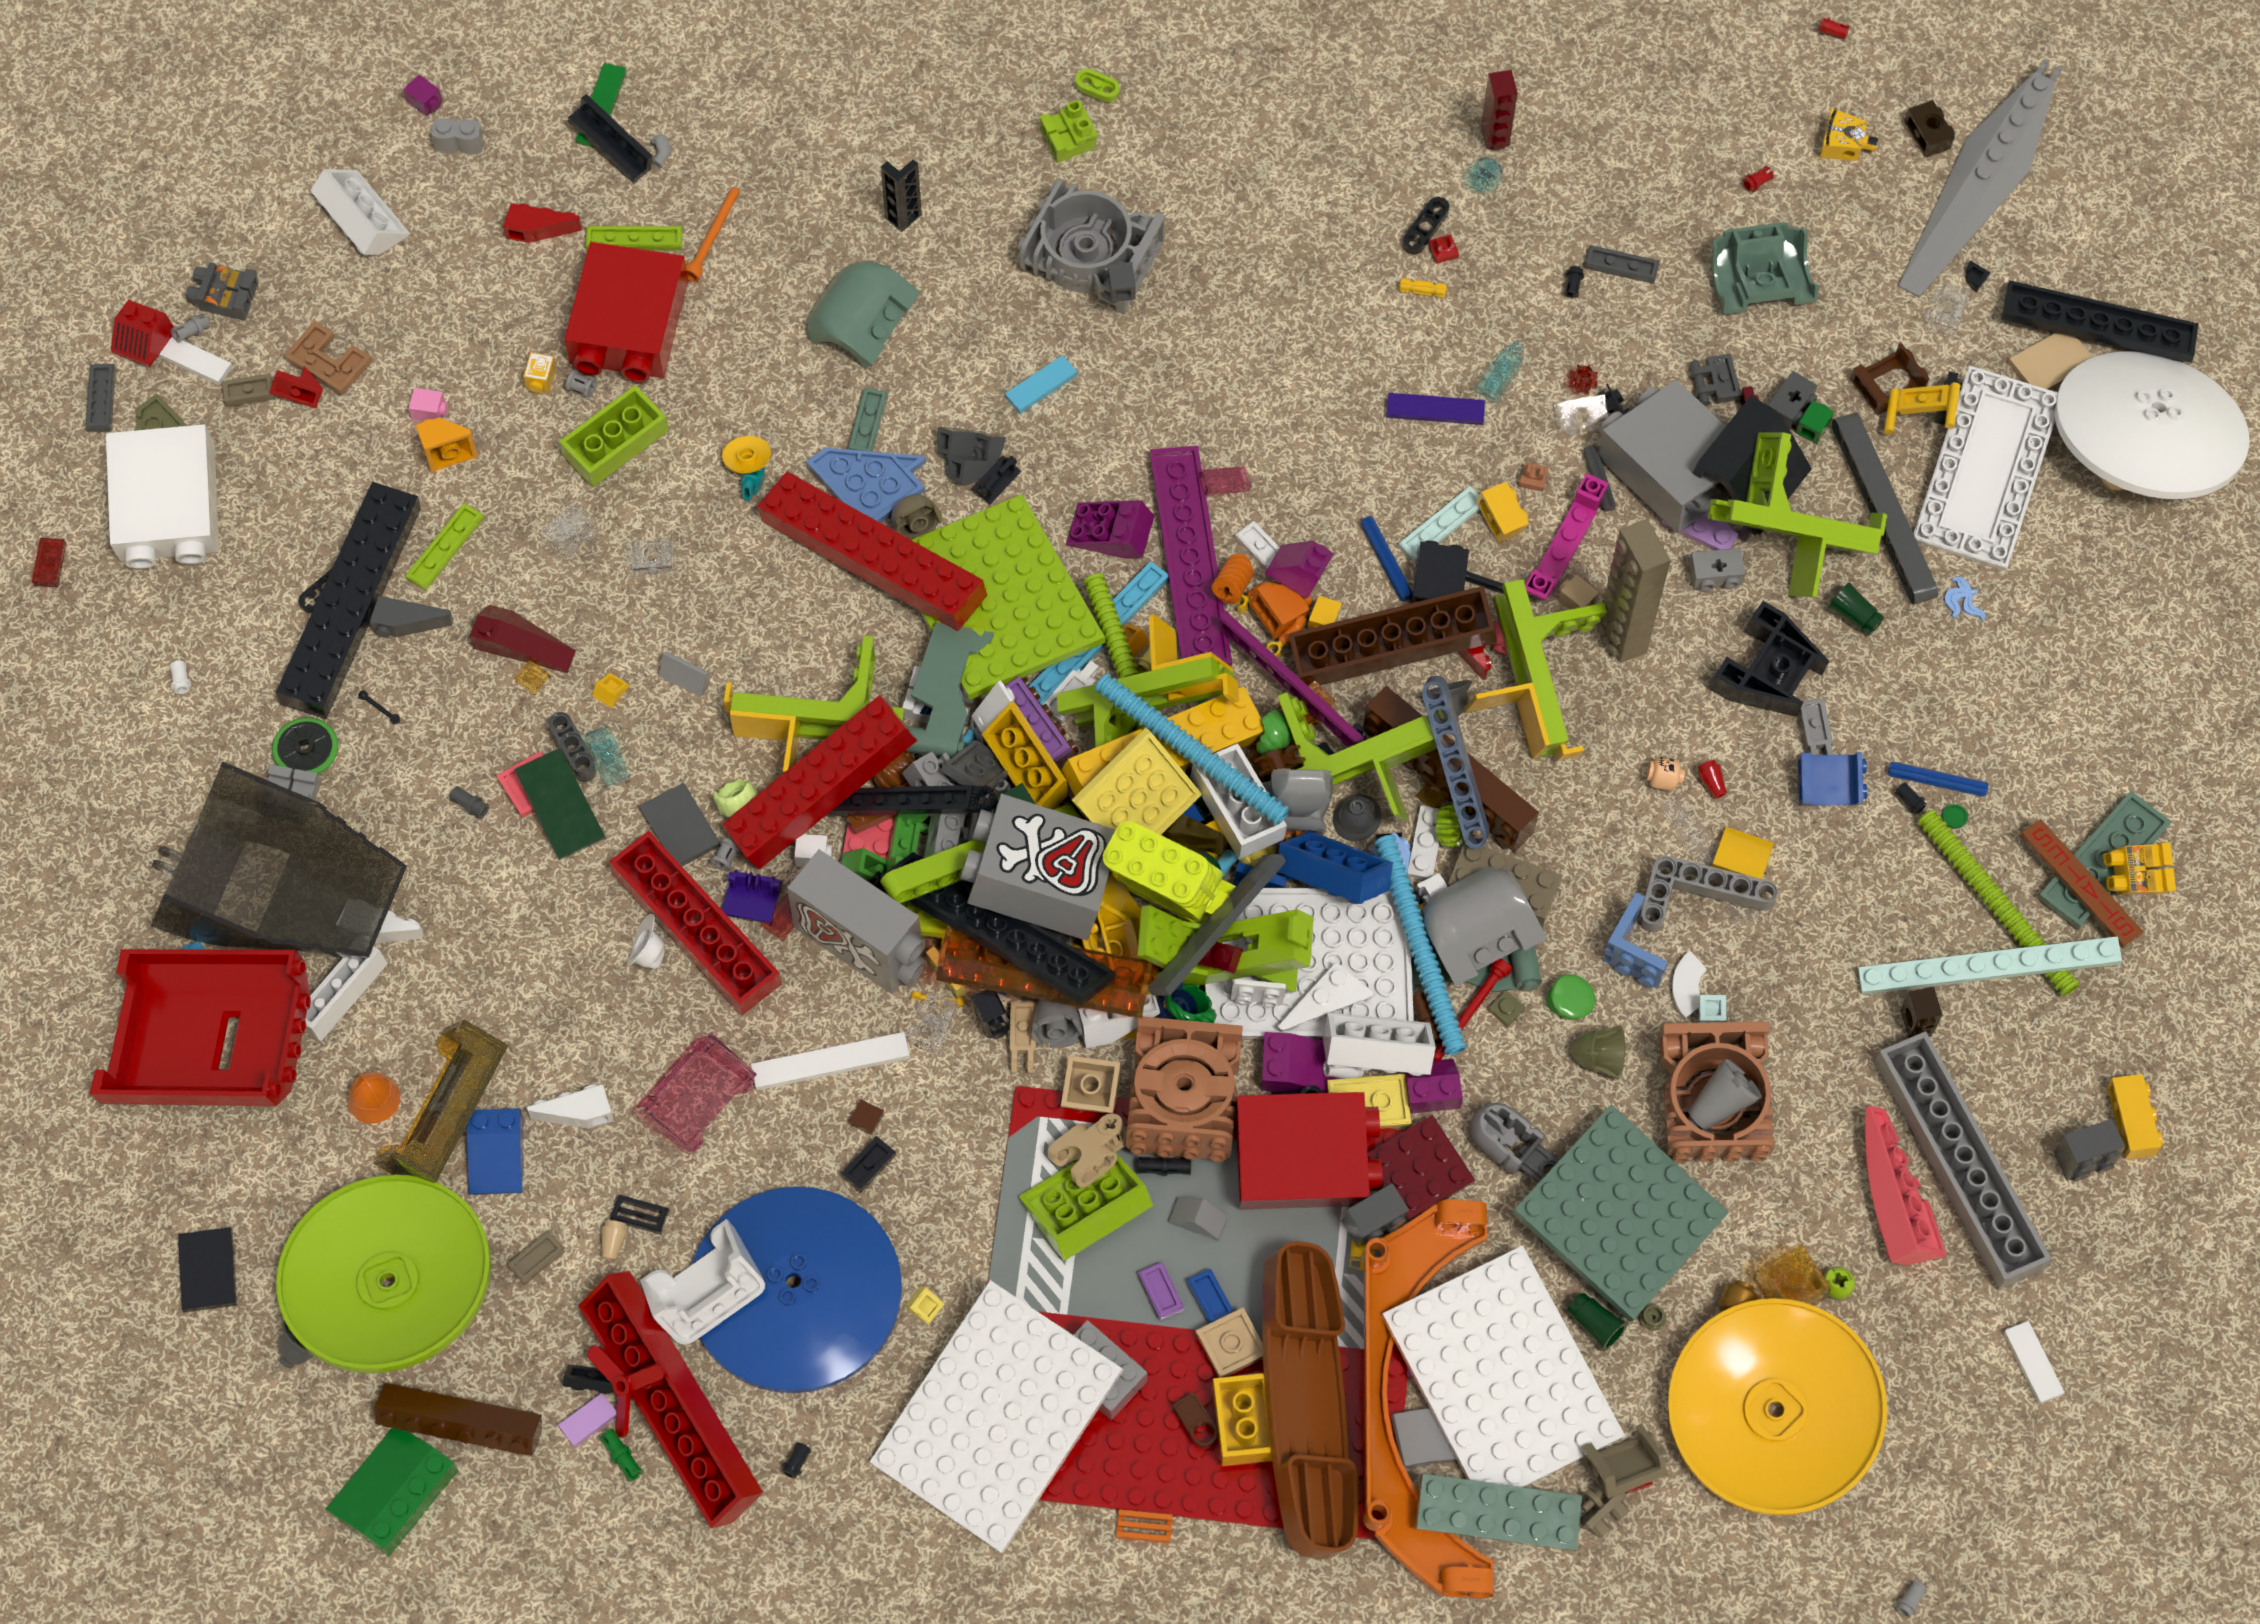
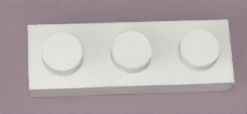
(1425, 845)

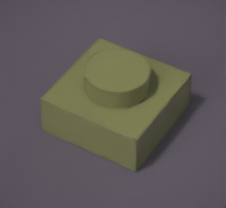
(1506, 1009)

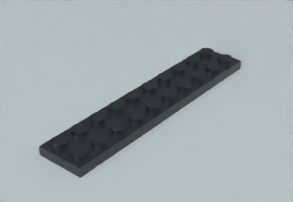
(1016, 941)

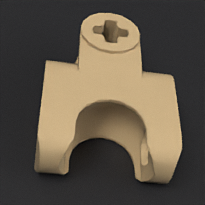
(1092, 1147)

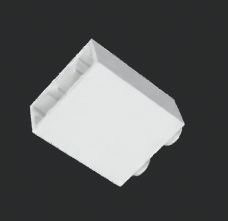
(162, 495)

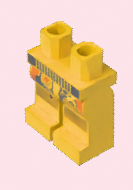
(2131, 872)

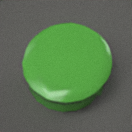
(1571, 997)

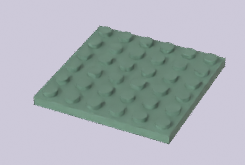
(1620, 1213)

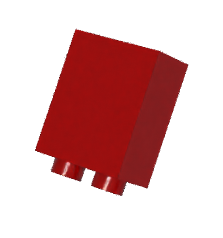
(626, 311)
(1306, 1150)

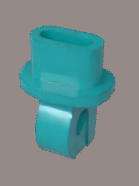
(752, 483)

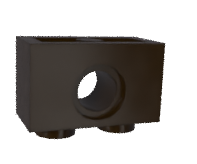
(1921, 120)
(1921, 1012)

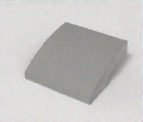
(1420, 1439)

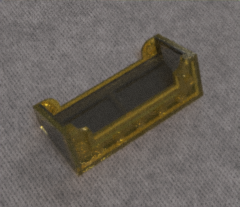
(449, 1105)

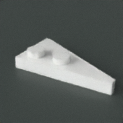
(1333, 992)

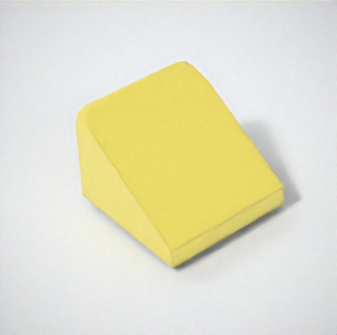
(924, 1304)

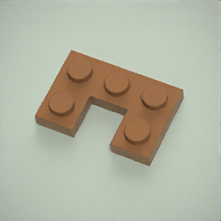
(334, 374)

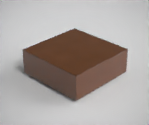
(866, 1117)

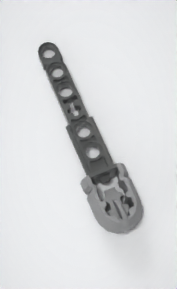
(1488, 1128)

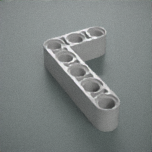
(1701, 887)

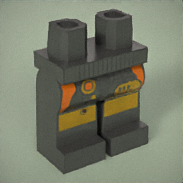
(223, 290)

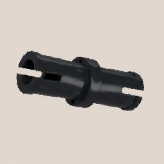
(1164, 1166)

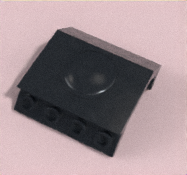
(1733, 452)

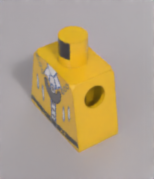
(1846, 137)

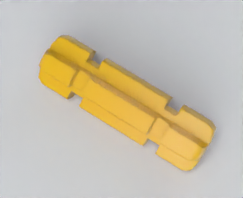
(1422, 287)

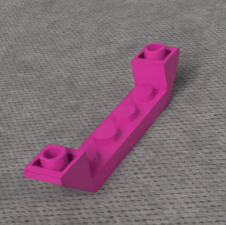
(1568, 538)

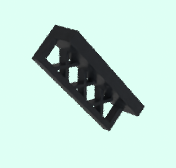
(611, 139)
(901, 195)

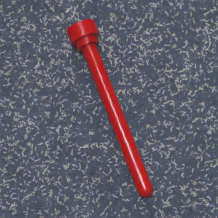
(1499, 970)

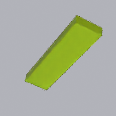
(637, 236)
(444, 546)

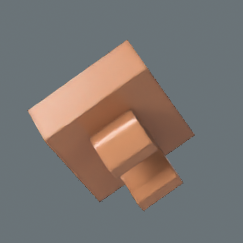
(1533, 476)

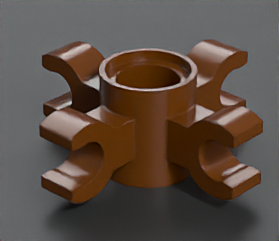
(1277, 760)

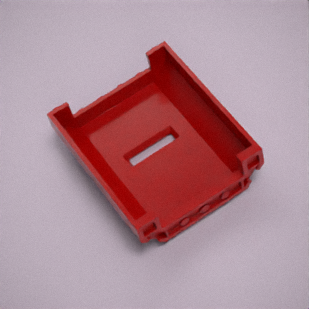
(178, 1023)

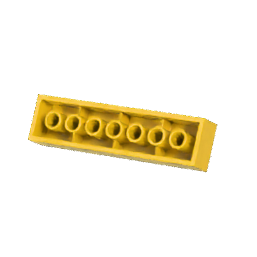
(1215, 723)

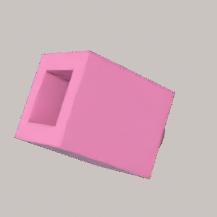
(427, 404)

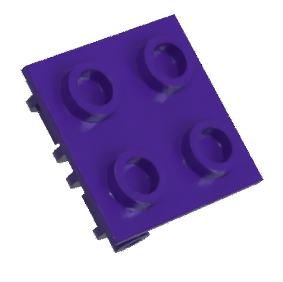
(751, 896)

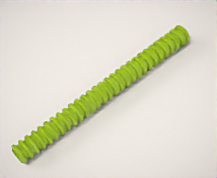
(1111, 627)
(1990, 893)

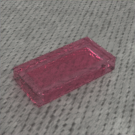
(1225, 480)

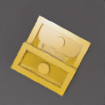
(1743, 853)

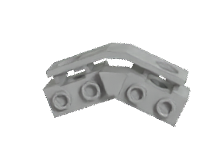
(945, 829)

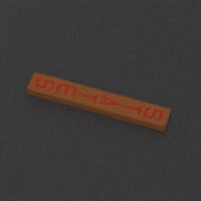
(2081, 883)

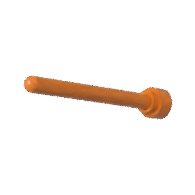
(694, 267)

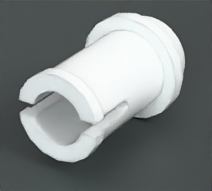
(179, 676)

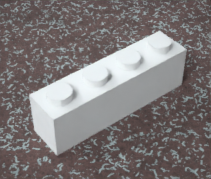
(341, 991)

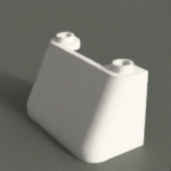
(705, 1290)

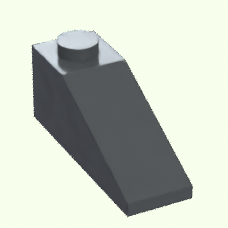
(404, 618)

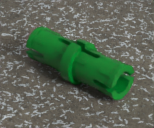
(621, 1455)

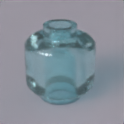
(1485, 174)

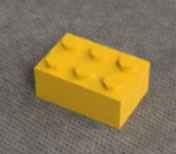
(1242, 1419)

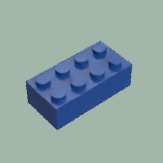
(1335, 867)

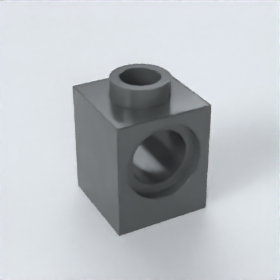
(1121, 281)

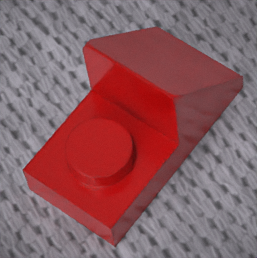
(297, 389)

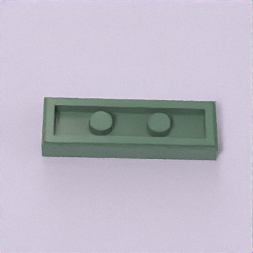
(868, 420)

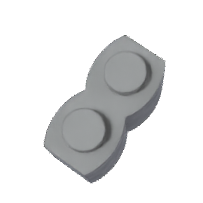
(459, 136)

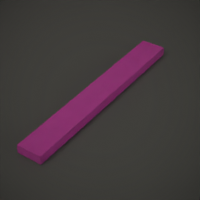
(1289, 680)

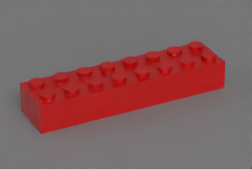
(819, 782)
(695, 923)

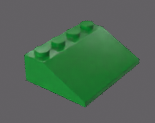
(392, 1489)

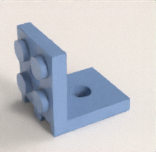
(1629, 958)

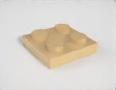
(1231, 1343)

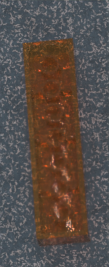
(972, 965)

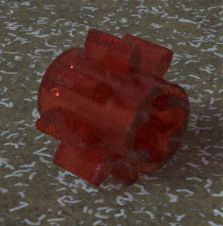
(1577, 381)

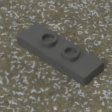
(100, 397)

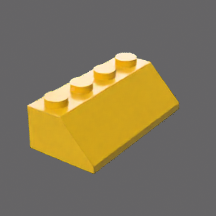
(1026, 757)

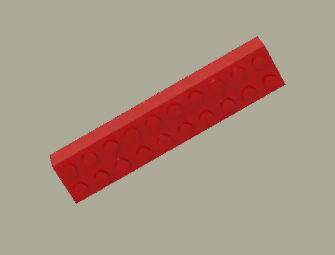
(872, 551)
(675, 1404)

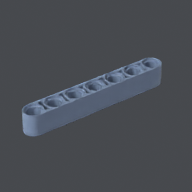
(1455, 750)

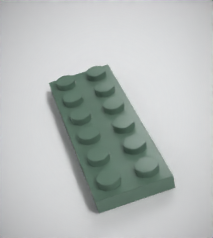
(2128, 825)
(1498, 1512)

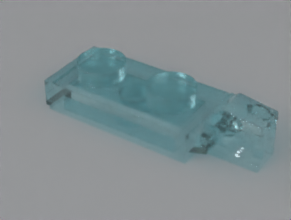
(1501, 373)

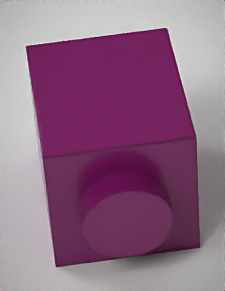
(423, 95)

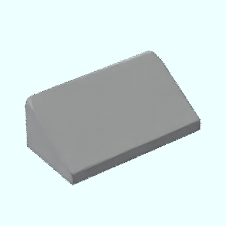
(684, 674)

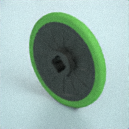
(301, 732)

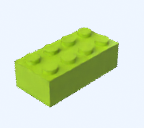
(614, 436)

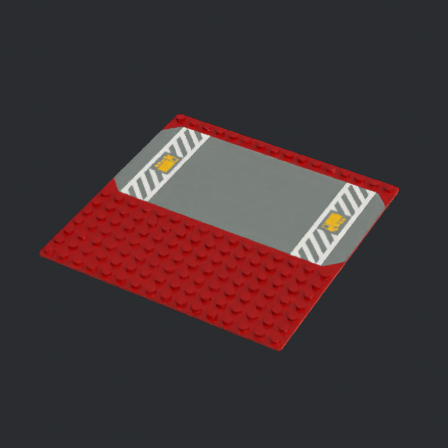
(1144, 1453)

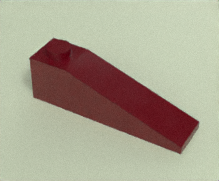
(514, 637)

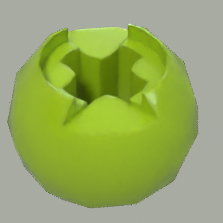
(1842, 1275)

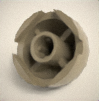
(915, 516)

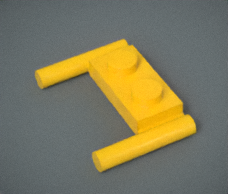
(1921, 401)

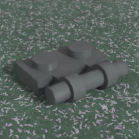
(1722, 376)

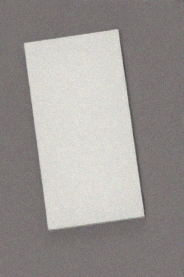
(1987, 468)

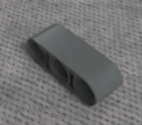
(568, 737)

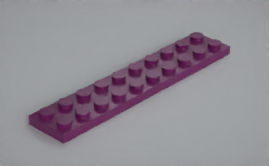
(1188, 551)

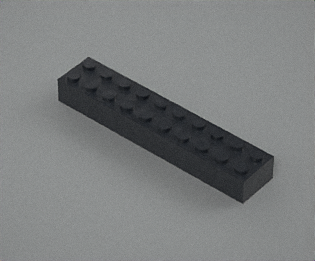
(348, 600)

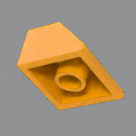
(445, 443)

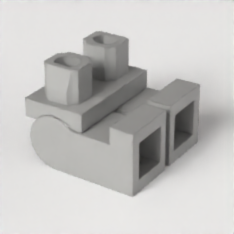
(300, 781)

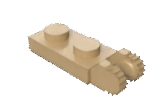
(1020, 1034)

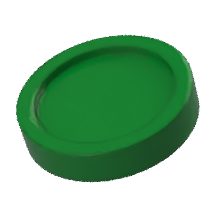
(1955, 816)

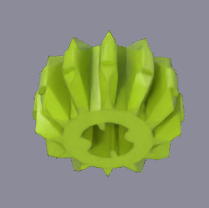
(1448, 827)

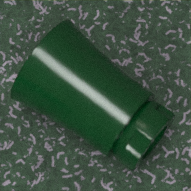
(1856, 609)
(1597, 1320)

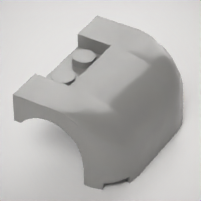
(1480, 922)

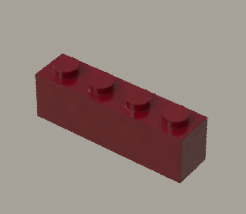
(1499, 109)

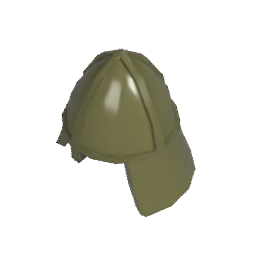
(1601, 1051)

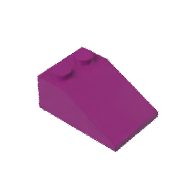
(1292, 1062)

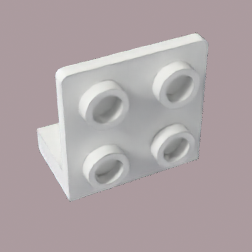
(1256, 990)

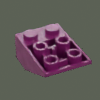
(1112, 528)

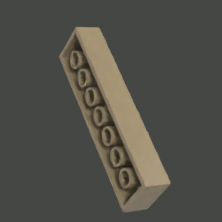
(1634, 590)

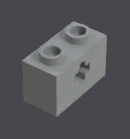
(1717, 569)

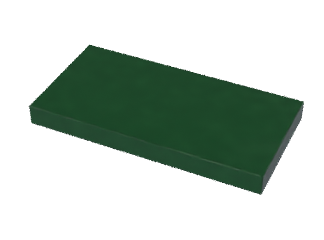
(559, 804)

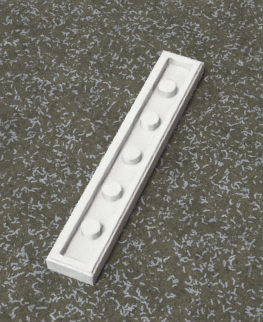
(830, 1061)

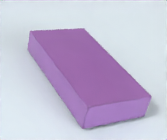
(1161, 1291)

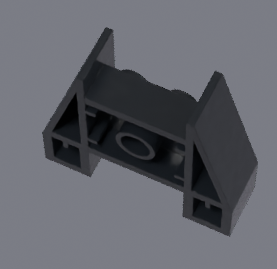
(1776, 668)

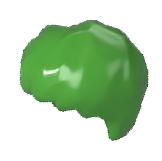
(1276, 734)

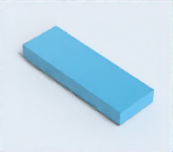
(1041, 384)

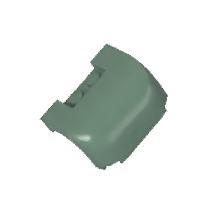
(1761, 266)
(861, 309)

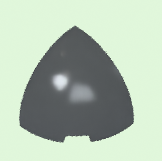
(968, 452)

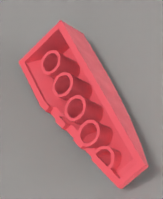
(1900, 1210)

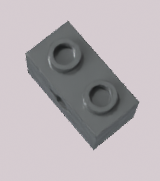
(1793, 398)

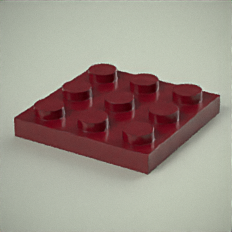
(1422, 1166)

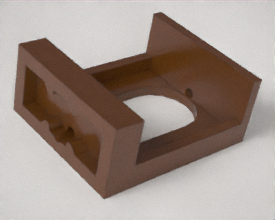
(1864, 378)

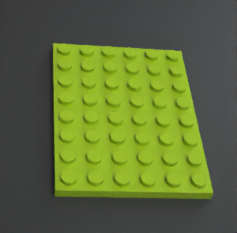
(1029, 597)

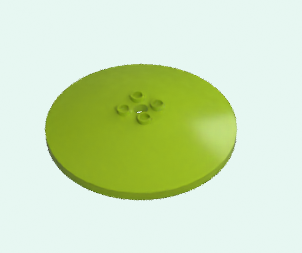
(374, 1232)

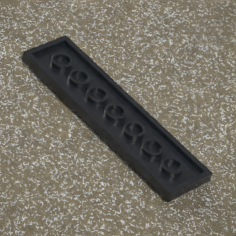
(2100, 321)

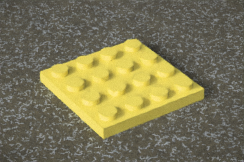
(1138, 787)

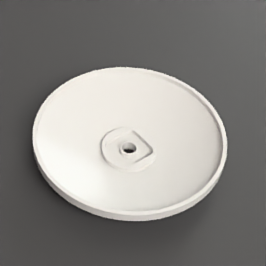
(2114, 426)

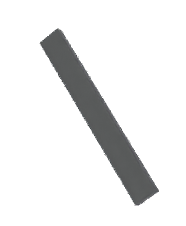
(1216, 925)

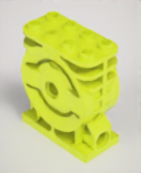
(1166, 873)

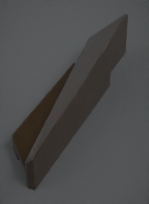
(1194, 835)

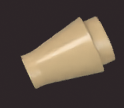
(612, 1239)

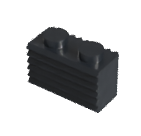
(991, 1014)

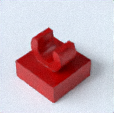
(1443, 249)

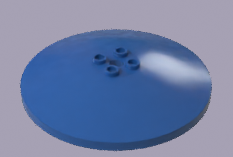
(837, 1314)

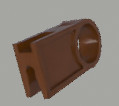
(1193, 1415)

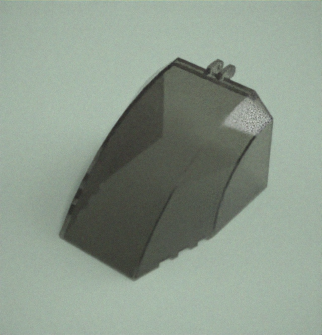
(276, 874)

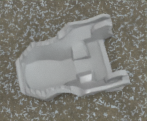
(1305, 794)

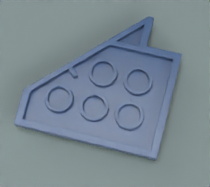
(868, 479)

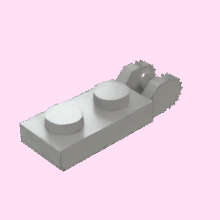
(1816, 726)

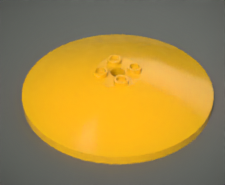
(1786, 1357)

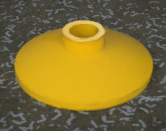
(746, 454)

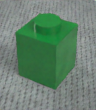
(1815, 422)

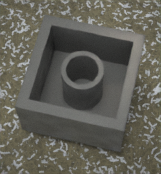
(2089, 1150)
(1375, 1215)

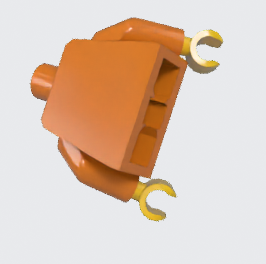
(1278, 609)

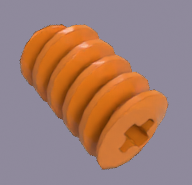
(1233, 579)

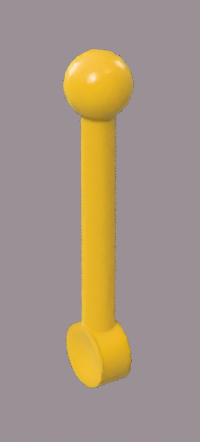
(918, 996)

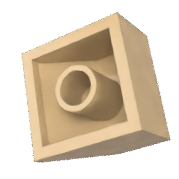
(1091, 1084)

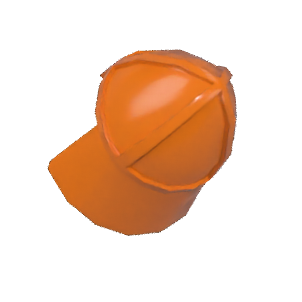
(373, 1097)

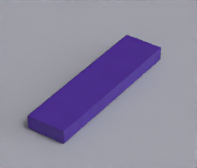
(1435, 408)

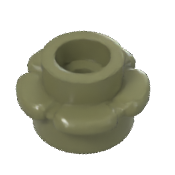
(1653, 1310)

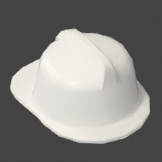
(647, 945)

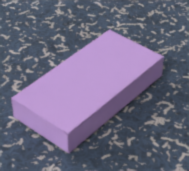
(588, 1420)

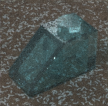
(607, 755)

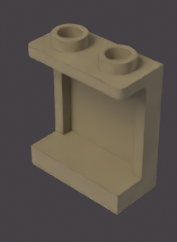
(1626, 1464)

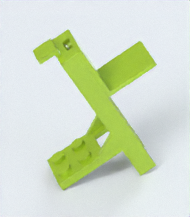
(1812, 531)
(1375, 753)
(1277, 949)

